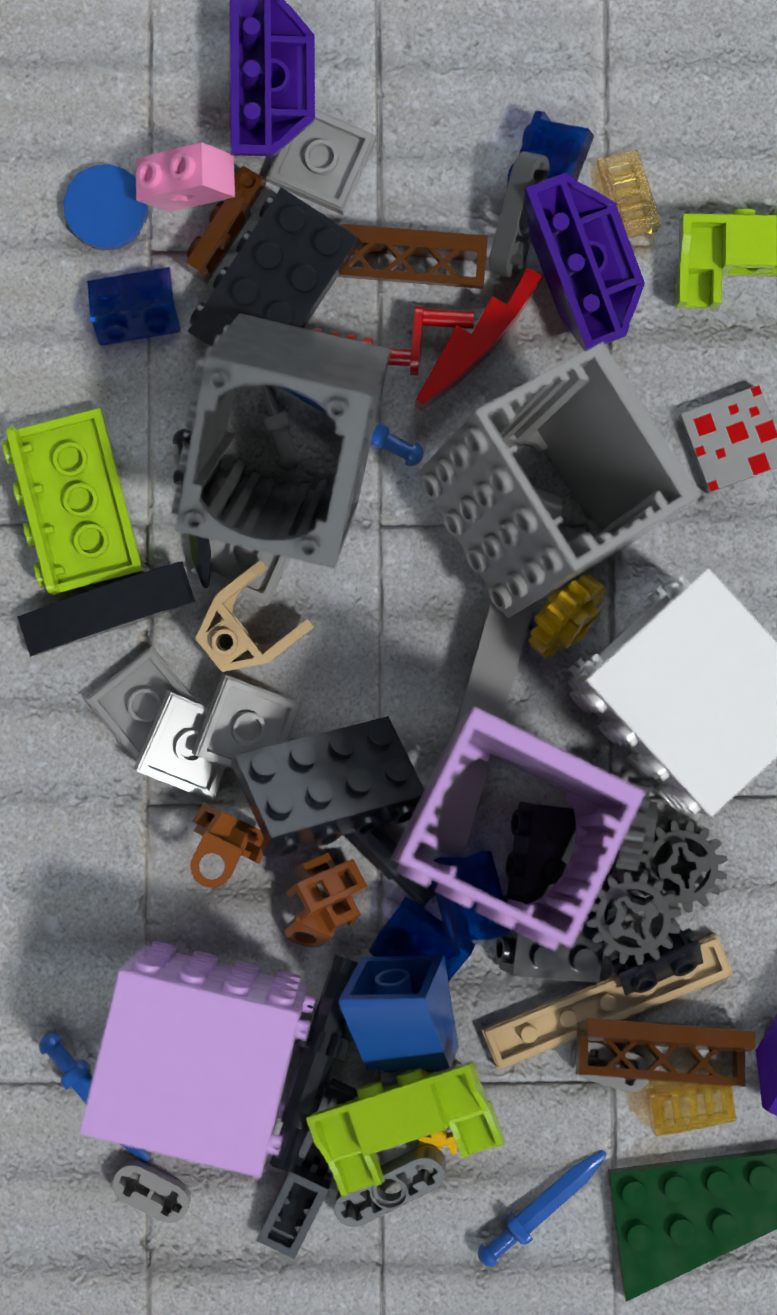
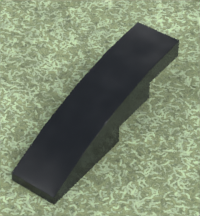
(106, 608)
(304, 1189)

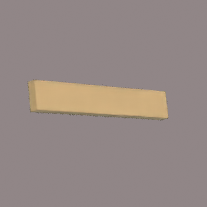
(557, 1019)

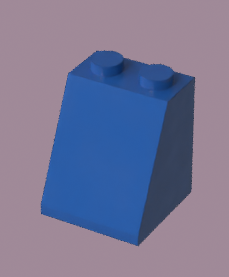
(401, 1013)

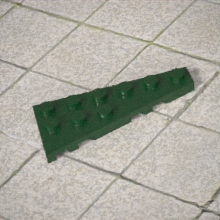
(689, 1213)

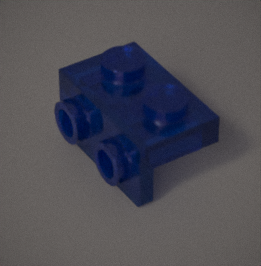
(561, 143)
(133, 306)
(460, 922)
(417, 932)

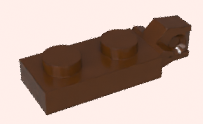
(225, 225)

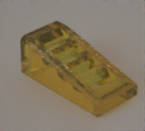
(638, 226)
(662, 1126)

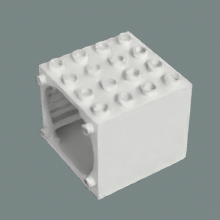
(688, 693)

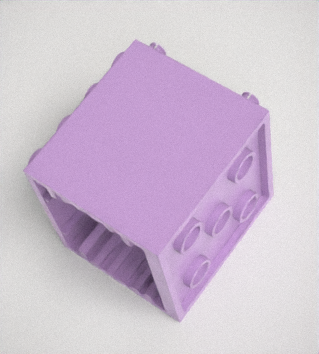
(602, 817)
(196, 1058)

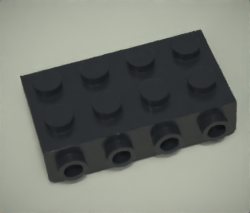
(278, 269)
(328, 785)
(538, 860)

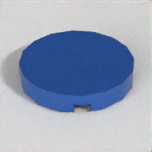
(104, 207)

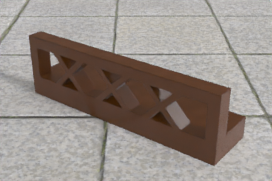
(417, 243)
(663, 1036)

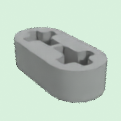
(605, 1054)
(146, 1200)

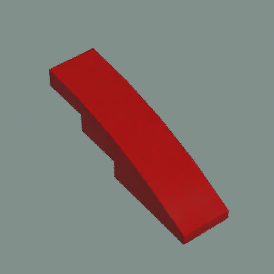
(467, 350)

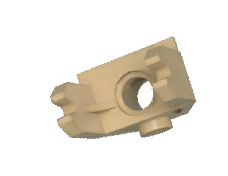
(222, 620)

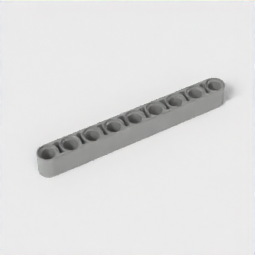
(487, 690)

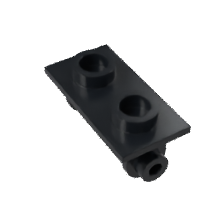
(677, 961)

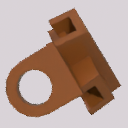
(227, 838)
(319, 916)

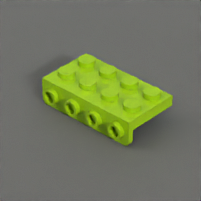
(73, 502)

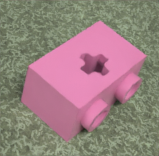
(185, 177)

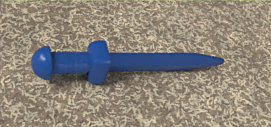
(381, 436)
(76, 1076)
(523, 1224)

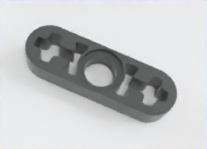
(512, 232)
(400, 1170)

